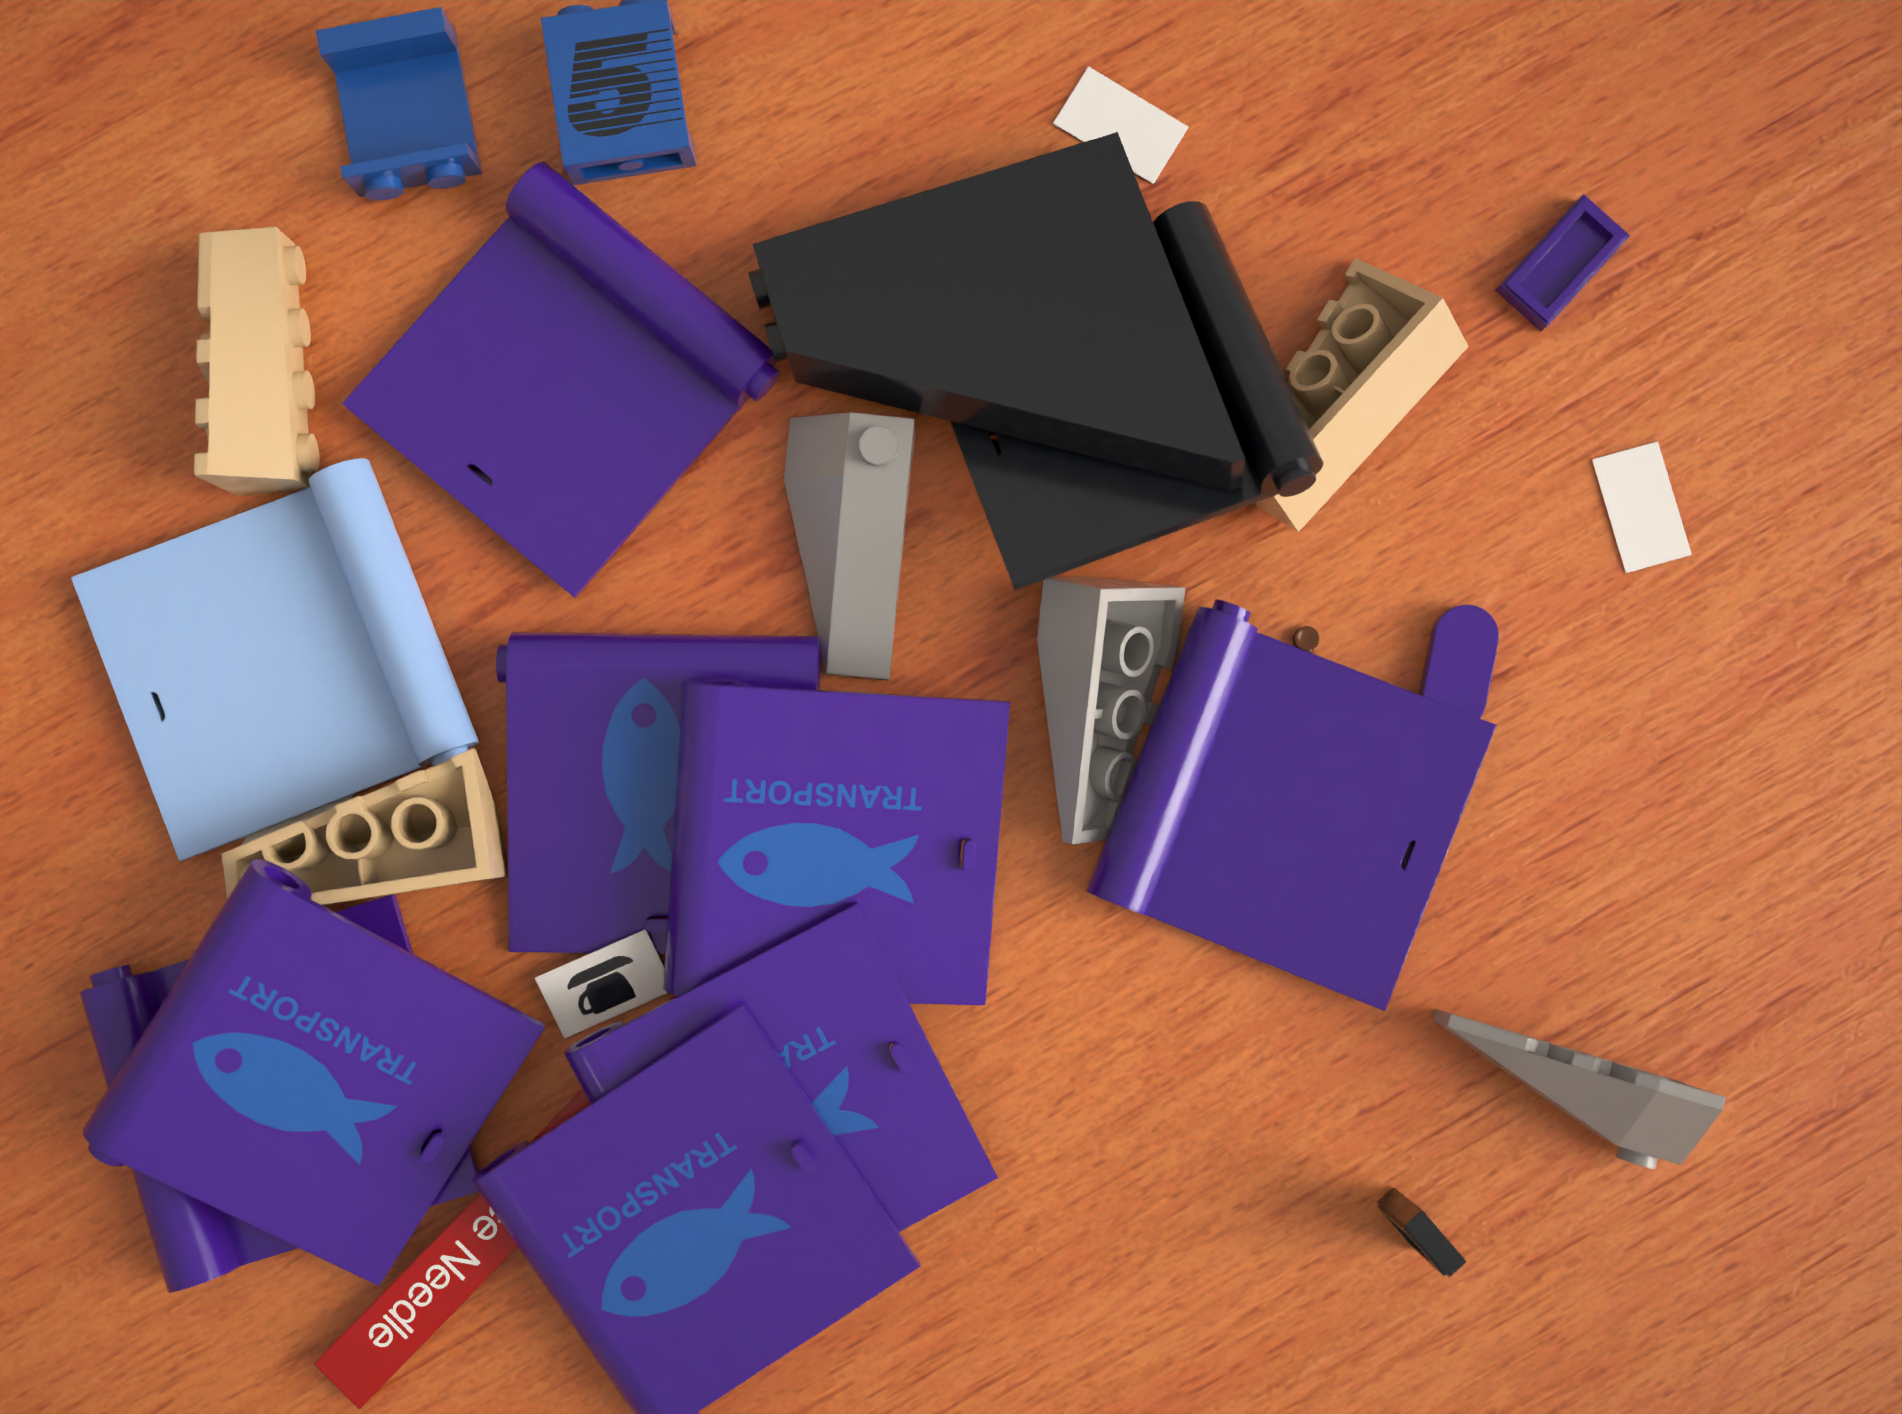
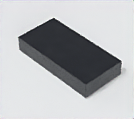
(1421, 1232)

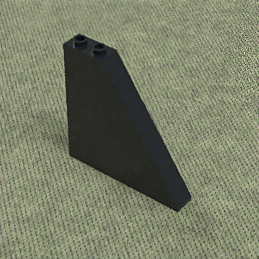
(1011, 309)

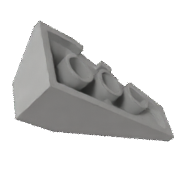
(849, 515)
(1098, 671)
(1616, 1102)

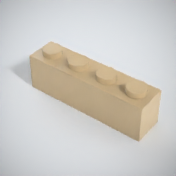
(254, 364)
(1363, 375)
(396, 840)

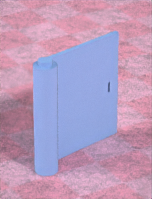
(278, 661)

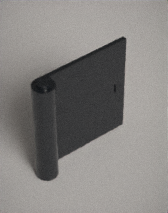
(1072, 509)

